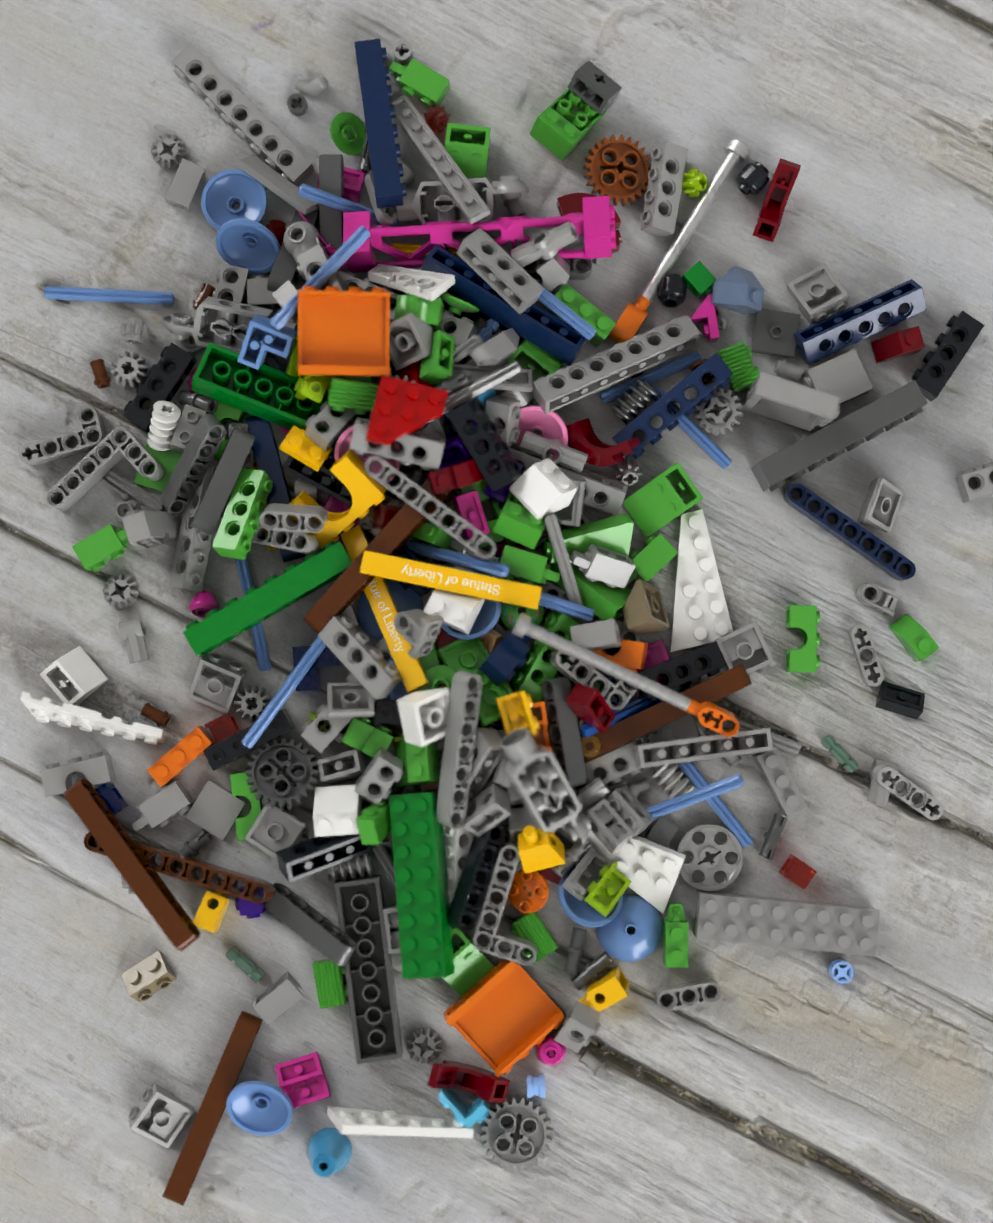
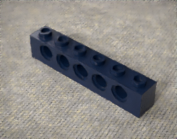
(860, 321)
(713, 366)

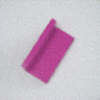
(470, 509)

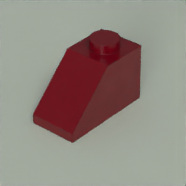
(898, 344)
(591, 707)

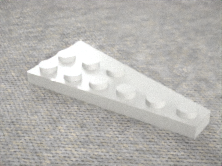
(699, 599)
(87, 720)
(646, 864)
(393, 1124)

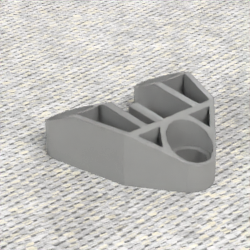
(496, 350)

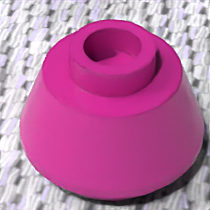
(203, 603)
(551, 1046)

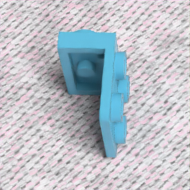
(464, 1115)

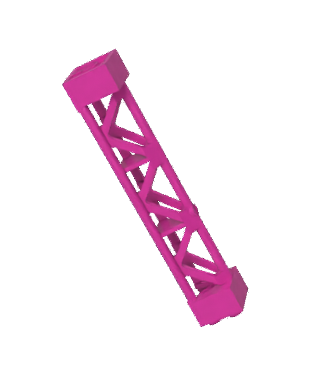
(595, 221)

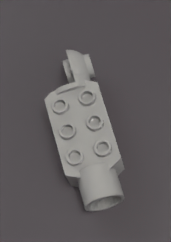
(434, 203)
(309, 253)
(217, 322)
(543, 786)

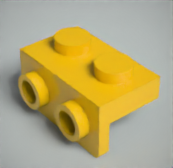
(303, 449)
(516, 712)

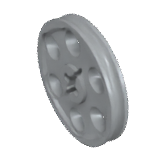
(719, 862)

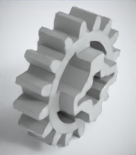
(722, 420)

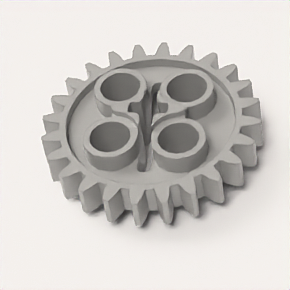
(536, 1136)

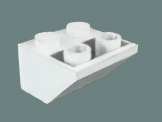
(74, 676)

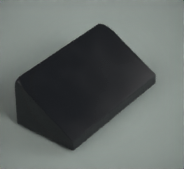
(900, 700)

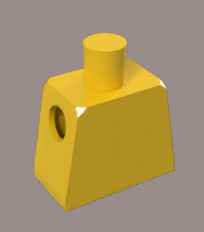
(539, 849)
(210, 918)
(613, 987)

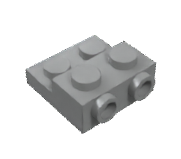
(818, 294)
(745, 647)
(216, 682)
(159, 1116)

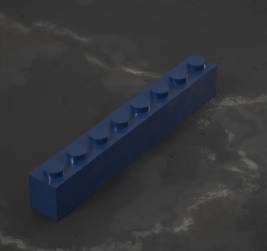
(379, 125)
(532, 324)

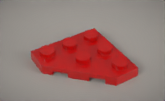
(402, 409)

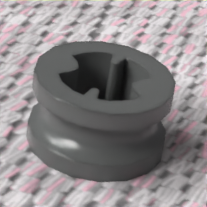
(297, 98)

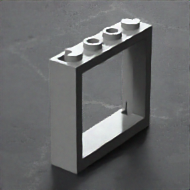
(790, 403)

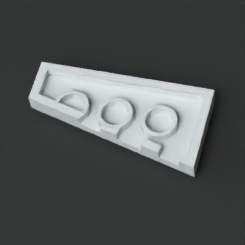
(412, 281)

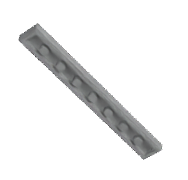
(439, 160)

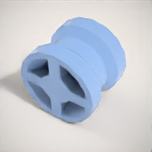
(844, 974)
(536, 1086)

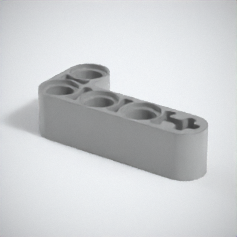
(63, 440)
(590, 676)

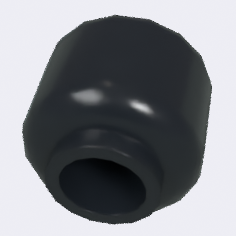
(753, 178)
(672, 290)

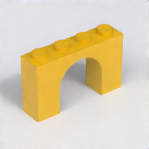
(364, 493)

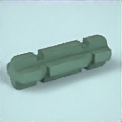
(839, 753)
(245, 964)

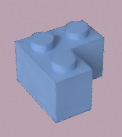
(263, 338)

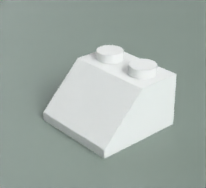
(544, 489)
(455, 608)
(424, 715)
(336, 810)

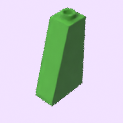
(609, 533)
(604, 600)

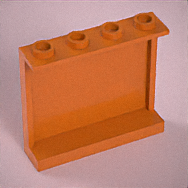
(343, 332)
(504, 1015)

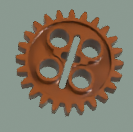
(618, 151)

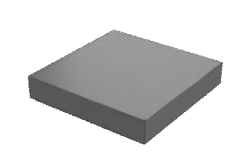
(216, 810)
(274, 830)

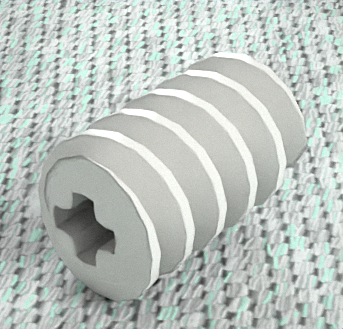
(163, 425)
(672, 780)

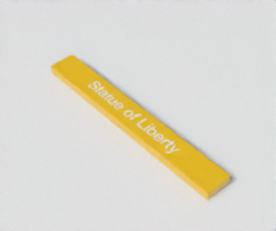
(450, 579)
(385, 612)

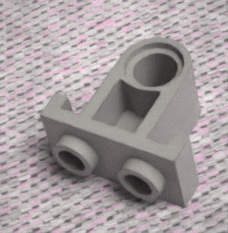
(418, 630)

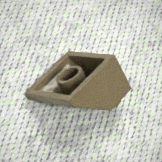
(645, 609)

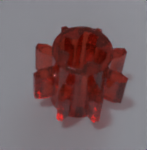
(442, 118)
(278, 228)

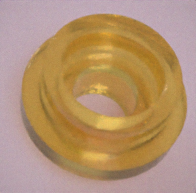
(597, 746)

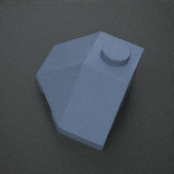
(738, 291)

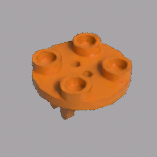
(521, 897)

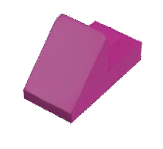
(707, 314)

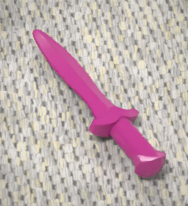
(328, 247)

